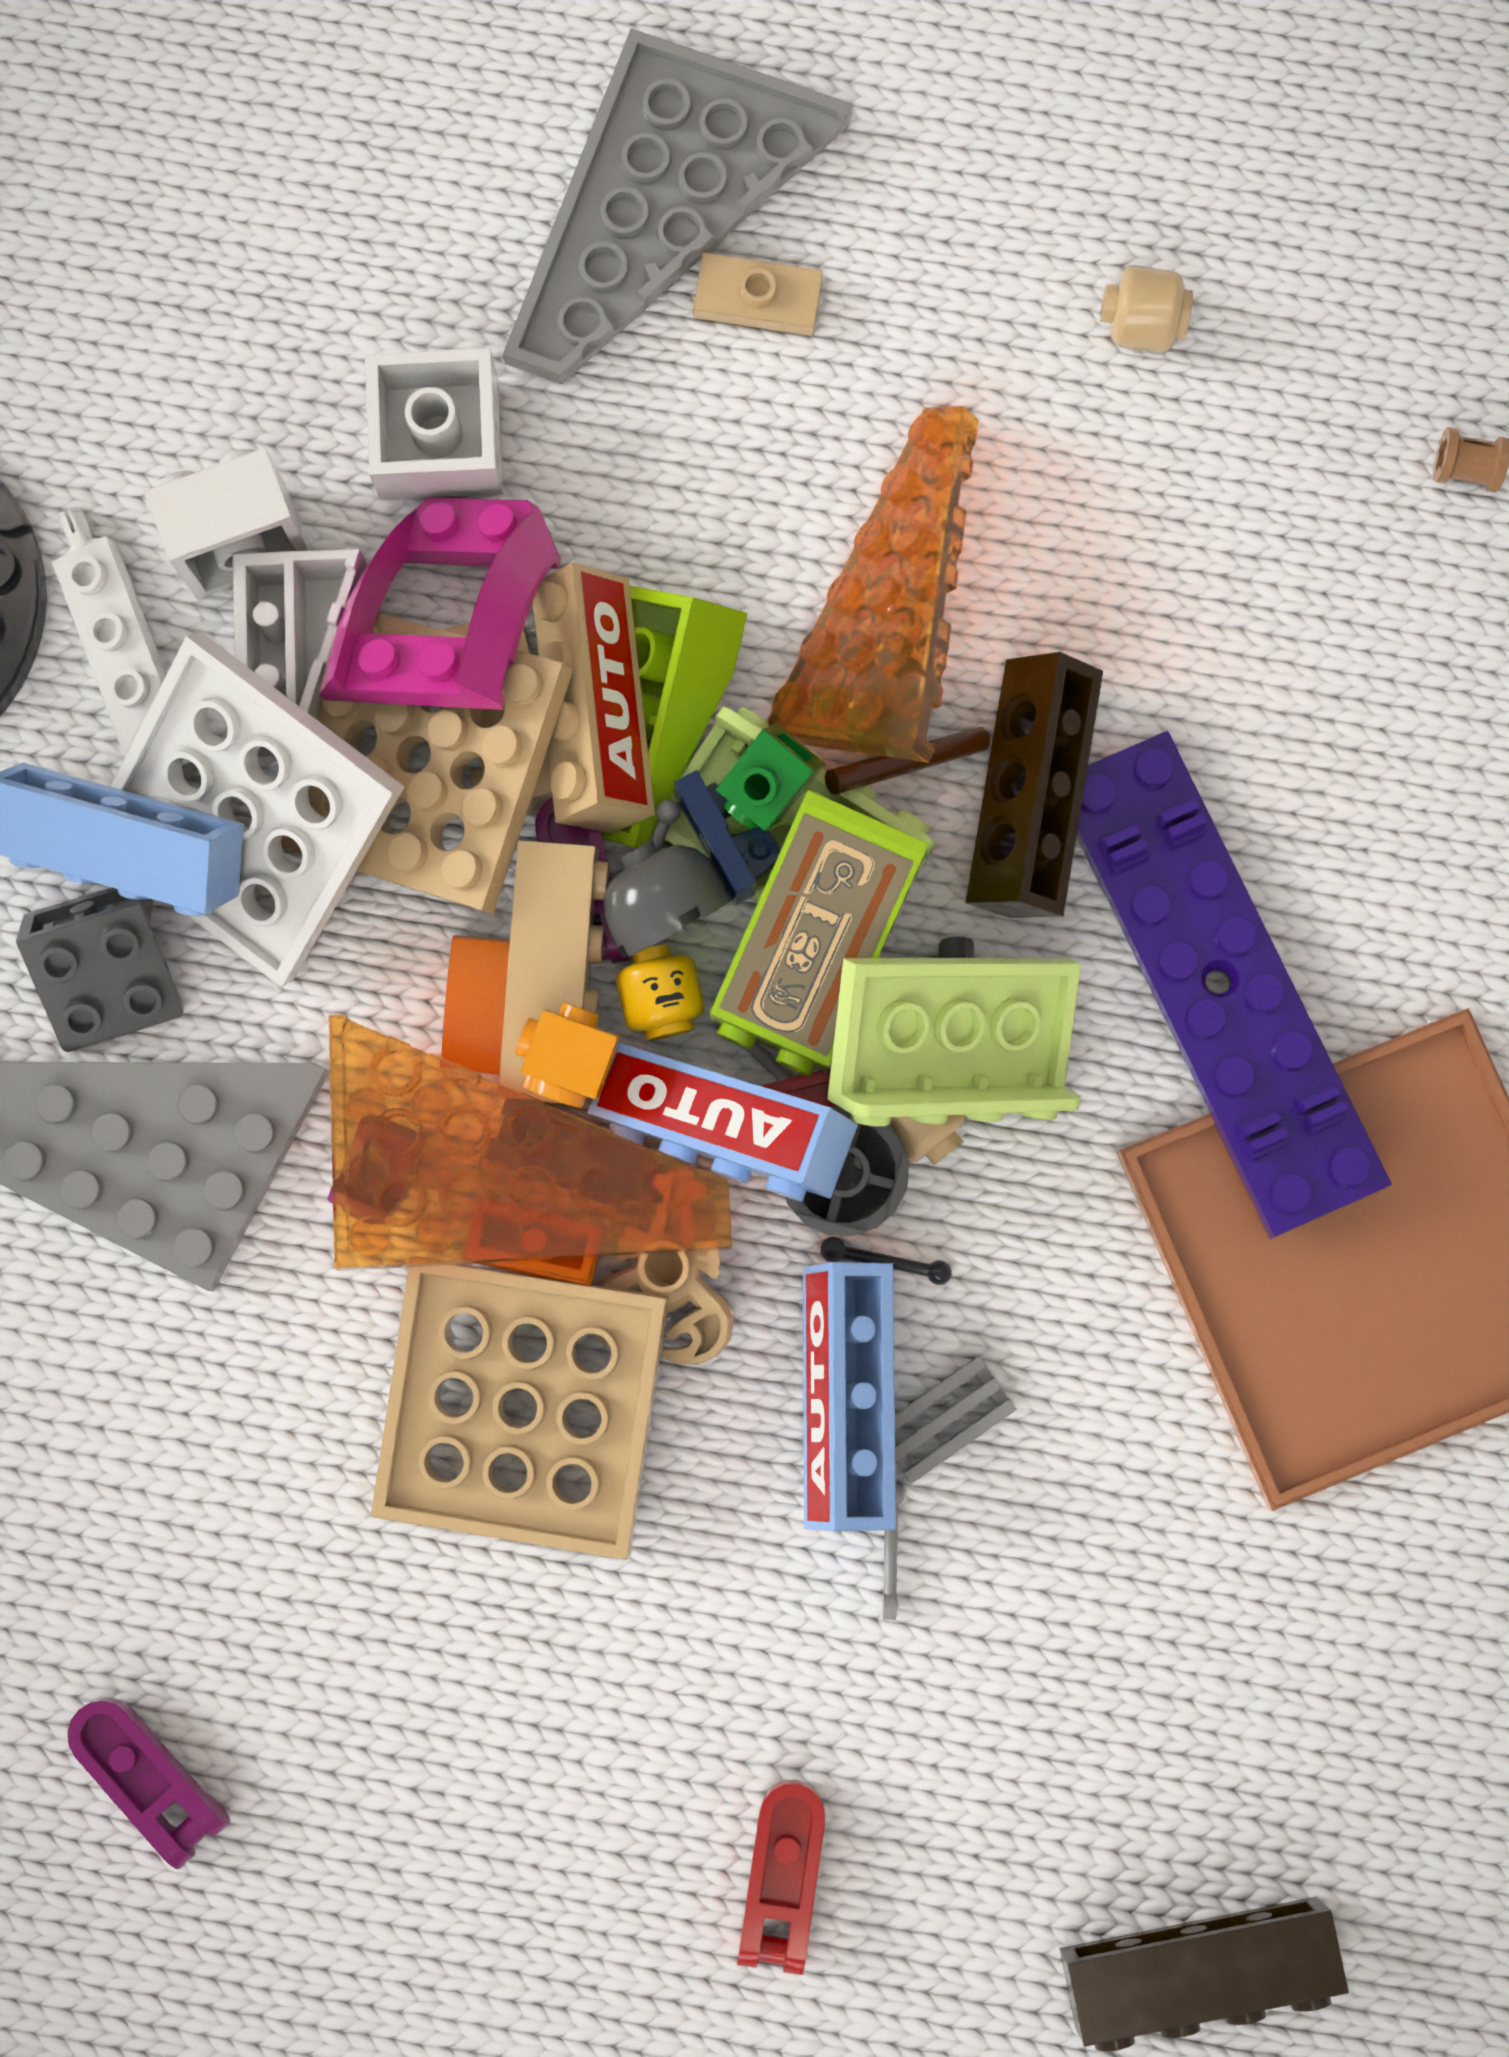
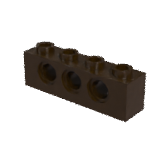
(1034, 786)

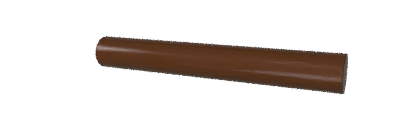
(884, 768)

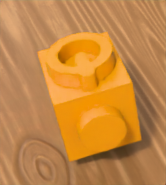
(566, 1055)

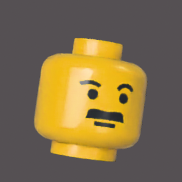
(660, 993)

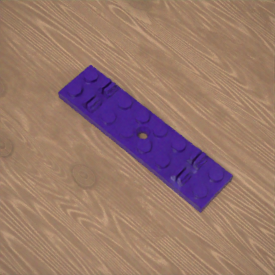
(1246, 1047)

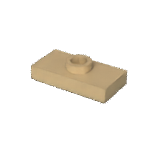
(757, 294)

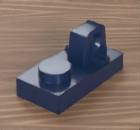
(739, 858)

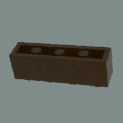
(1204, 1973)

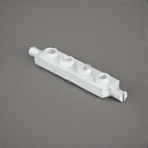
(111, 627)

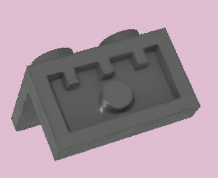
(98, 968)

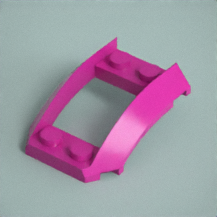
(441, 669)

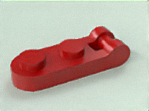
(783, 1876)

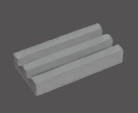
(989, 1388)

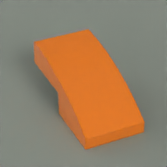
(475, 1002)

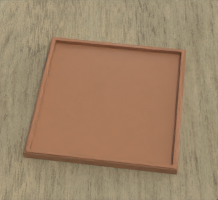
(1375, 1317)

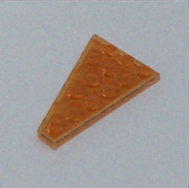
(882, 637)
(471, 1172)

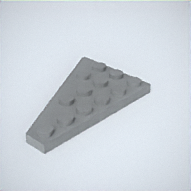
(663, 177)
(154, 1149)

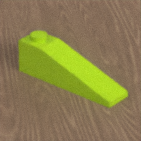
(684, 668)

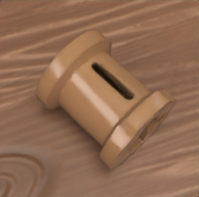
(1471, 460)

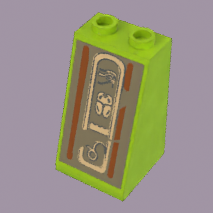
(823, 902)

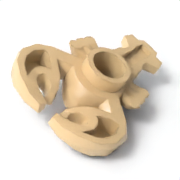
(680, 1279)

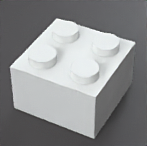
(433, 424)
(224, 513)

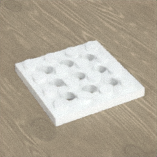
(306, 755)

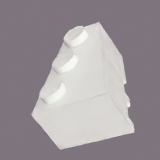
(289, 617)

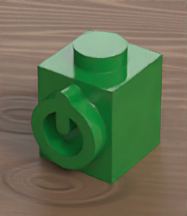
(768, 778)

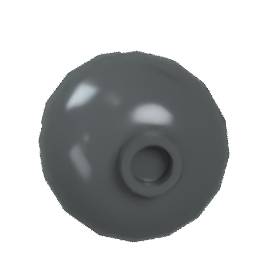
(661, 895)
(867, 1186)

